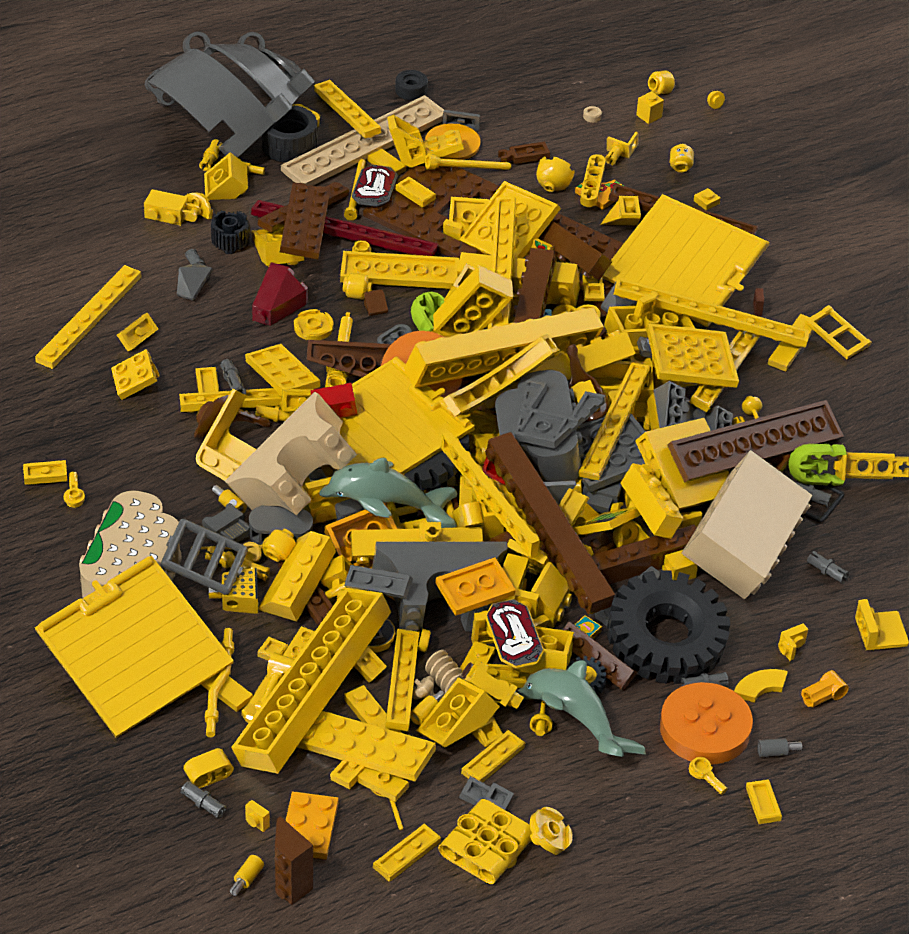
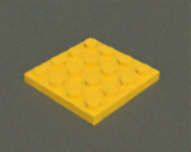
(531, 219)
(692, 355)

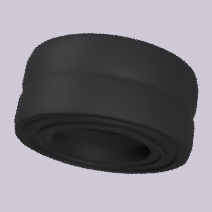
(411, 84)

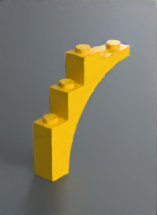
(495, 382)

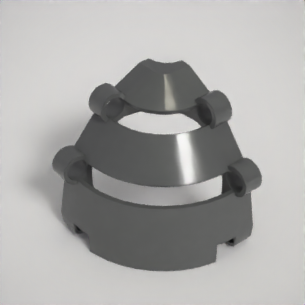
(216, 94)

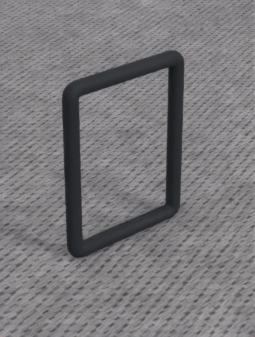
(831, 507)

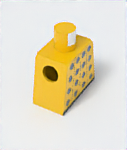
(243, 594)

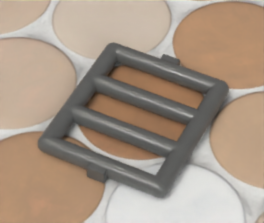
(186, 570)

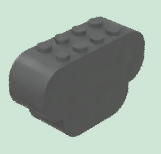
(550, 463)

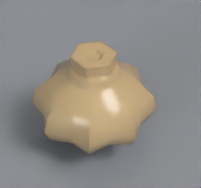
(423, 688)

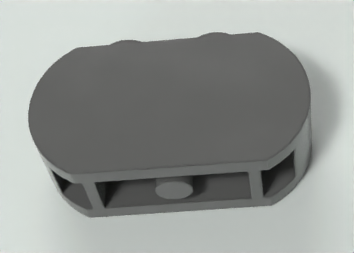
(268, 518)

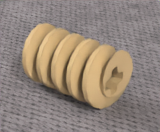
(443, 670)

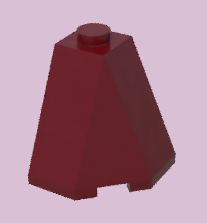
(278, 295)

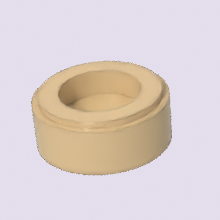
(592, 114)

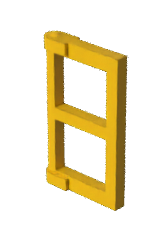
(830, 338)

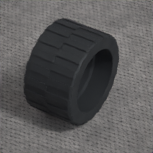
(291, 135)

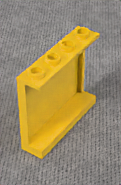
(658, 456)

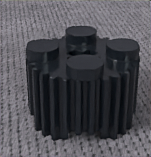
(230, 231)

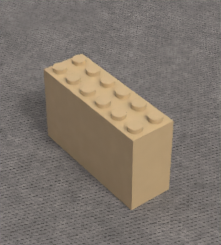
(748, 525)

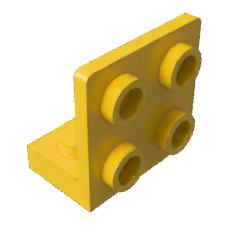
(880, 629)

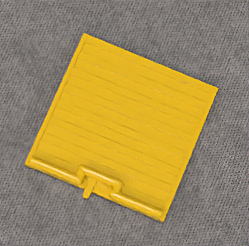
(687, 254)
(398, 419)
(133, 645)

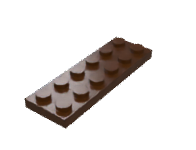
(305, 220)

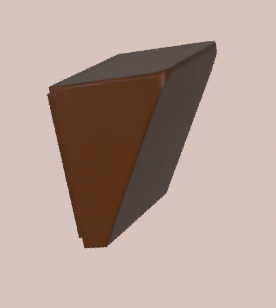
(375, 302)

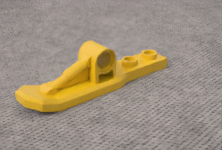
(276, 669)

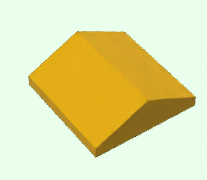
(465, 210)

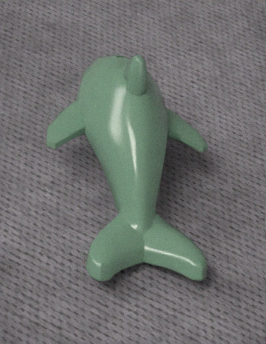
(379, 483)
(571, 692)

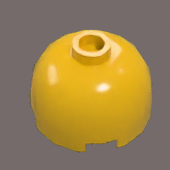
(554, 174)

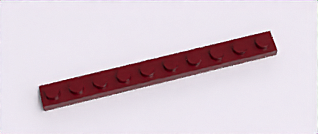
(359, 232)

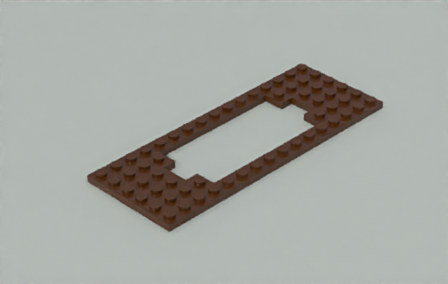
(427, 222)

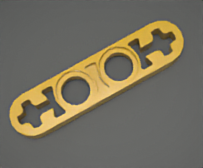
(592, 180)

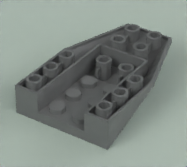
(674, 410)

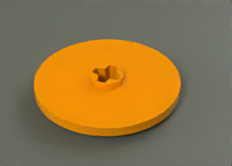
(469, 138)

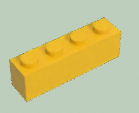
(652, 500)

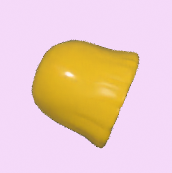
(628, 533)

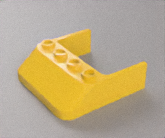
(220, 450)

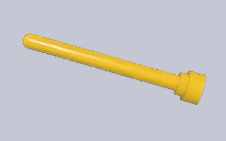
(434, 162)

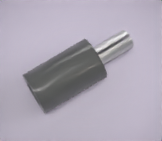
(776, 747)

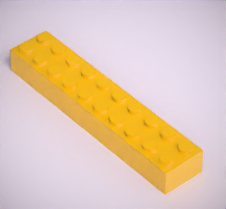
(489, 348)
(311, 680)

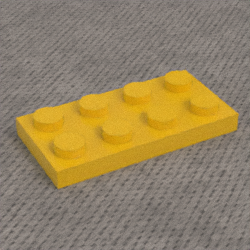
(281, 369)

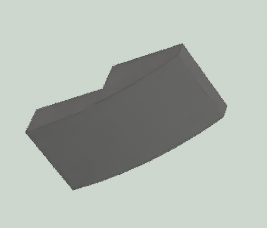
(476, 790)

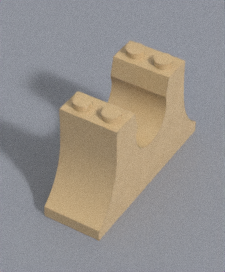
(282, 463)

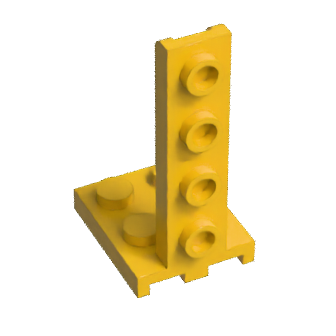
(571, 506)

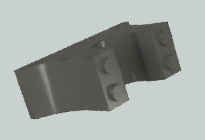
(424, 563)

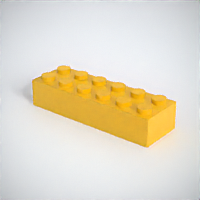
(564, 284)

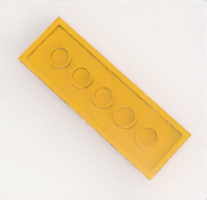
(401, 269)
(368, 745)

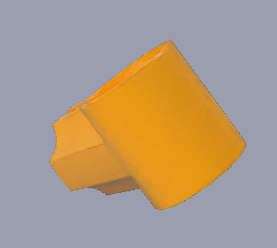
(828, 687)

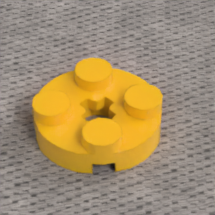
(550, 830)

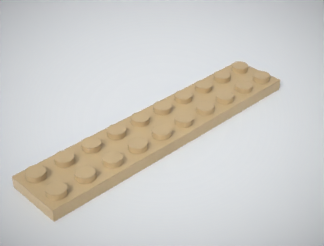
(352, 146)

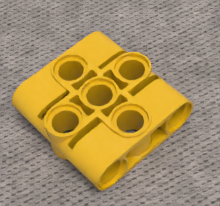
(486, 841)

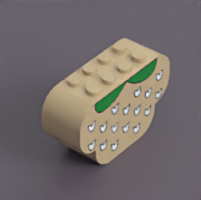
(127, 534)

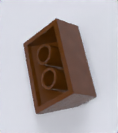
(292, 863)

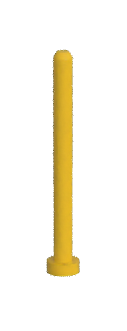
(351, 212)

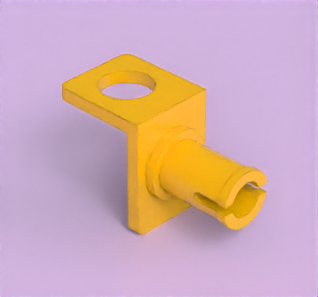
(621, 148)
(430, 531)

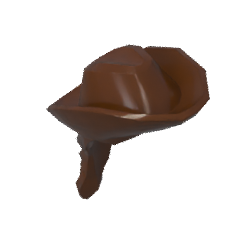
(578, 375)
(209, 411)

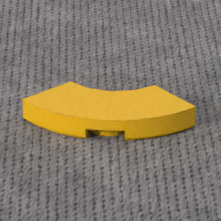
(761, 682)

